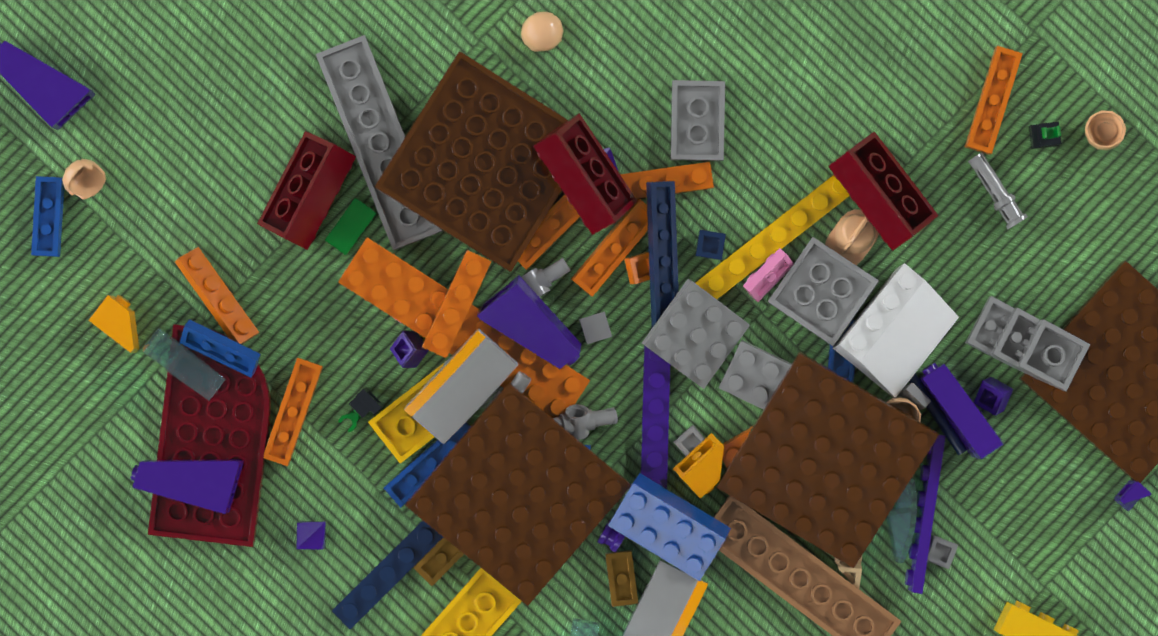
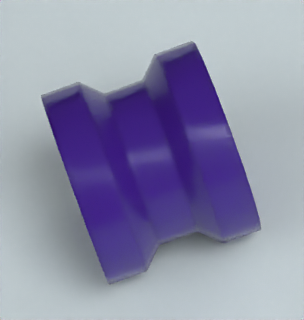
(610, 537)

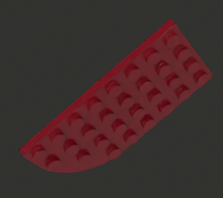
(222, 428)

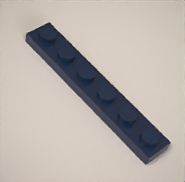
(662, 246)
(386, 574)

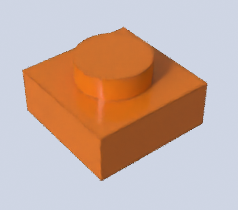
(638, 268)

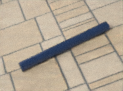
(940, 418)

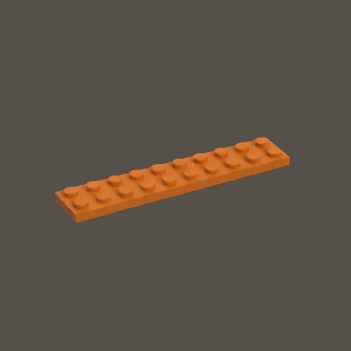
(415, 302)

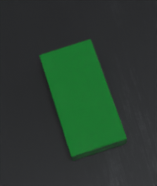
(351, 226)

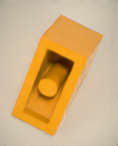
(117, 322)
(702, 466)

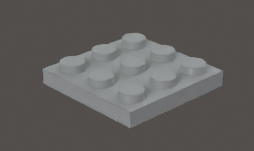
(823, 291)
(695, 333)

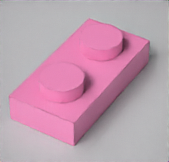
(768, 275)

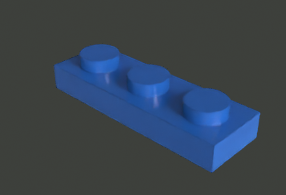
(47, 216)
(220, 348)

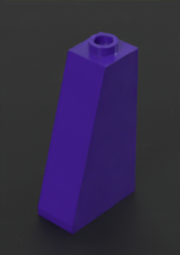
(43, 87)
(530, 322)
(960, 411)
(195, 482)

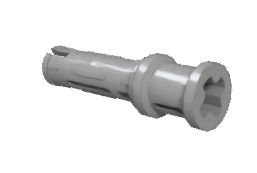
(1003, 200)

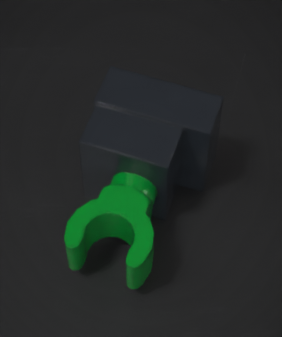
(1045, 135)
(362, 404)

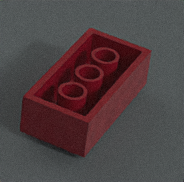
(883, 191)

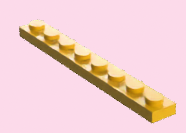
(773, 237)

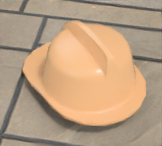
(852, 236)

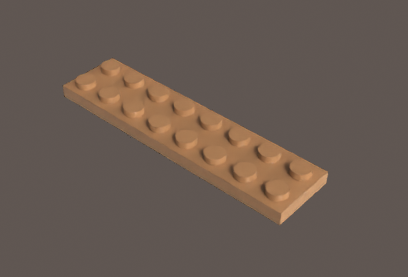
(800, 575)

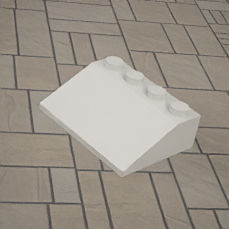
(897, 330)

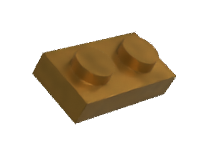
(438, 561)
(621, 578)

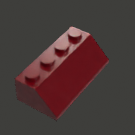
(585, 174)
(306, 190)

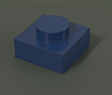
(710, 245)

